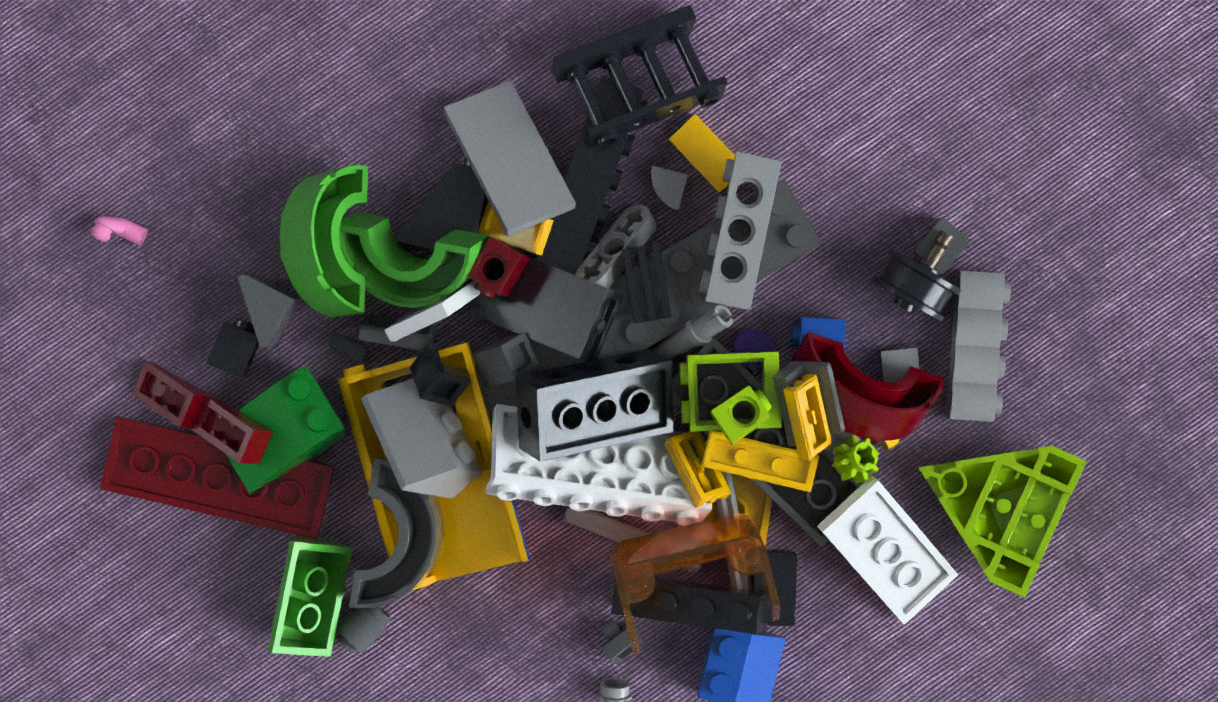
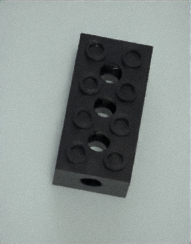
(594, 404)

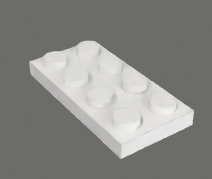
(887, 549)

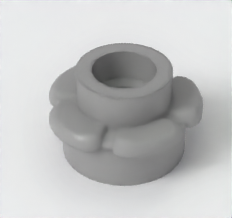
(614, 690)

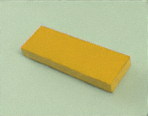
(759, 461)

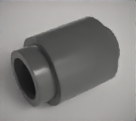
(362, 628)

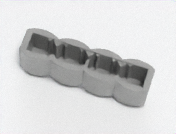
(976, 346)

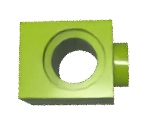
(729, 426)

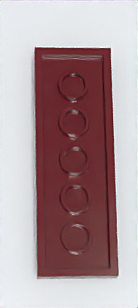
(197, 476)

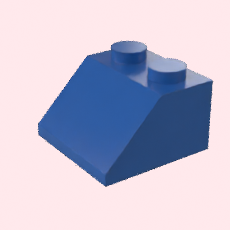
(740, 666)

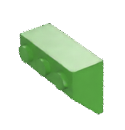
(310, 597)

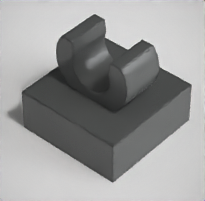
(619, 646)

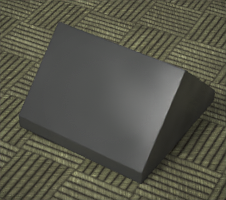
(268, 308)

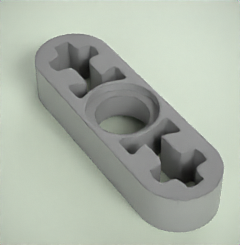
(629, 230)

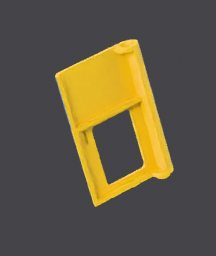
(477, 527)

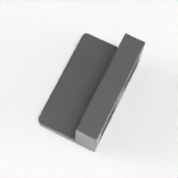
(795, 371)

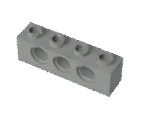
(763, 175)

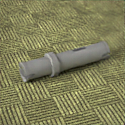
(695, 333)

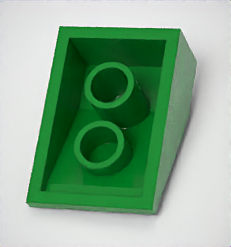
(300, 424)

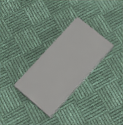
(509, 158)

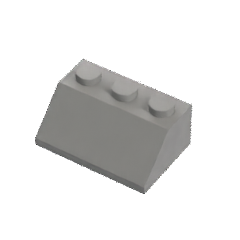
(421, 441)

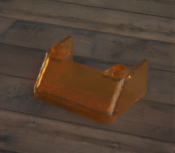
(730, 536)

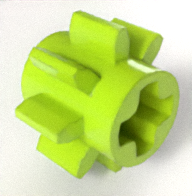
(855, 459)

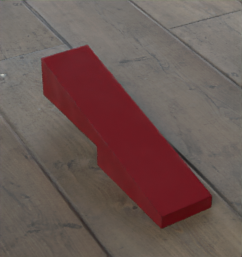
(204, 414)

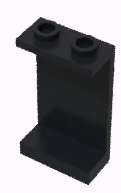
(552, 309)

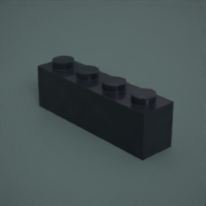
(701, 606)

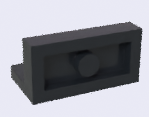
(785, 577)

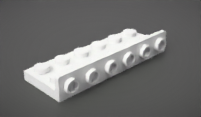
(615, 479)

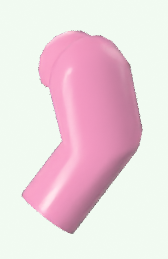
(119, 226)

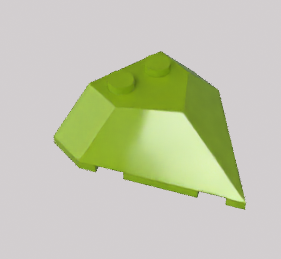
(1007, 507)

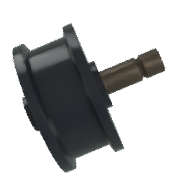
(918, 282)

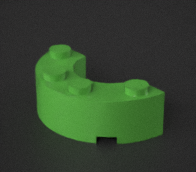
(313, 244)
(402, 277)

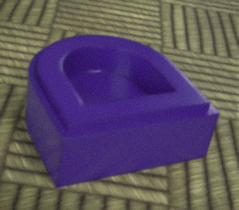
(752, 341)

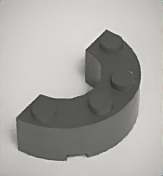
(417, 545)

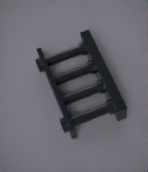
(642, 41)

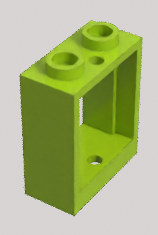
(688, 377)

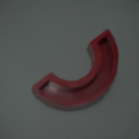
(872, 406)

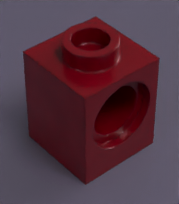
(513, 262)

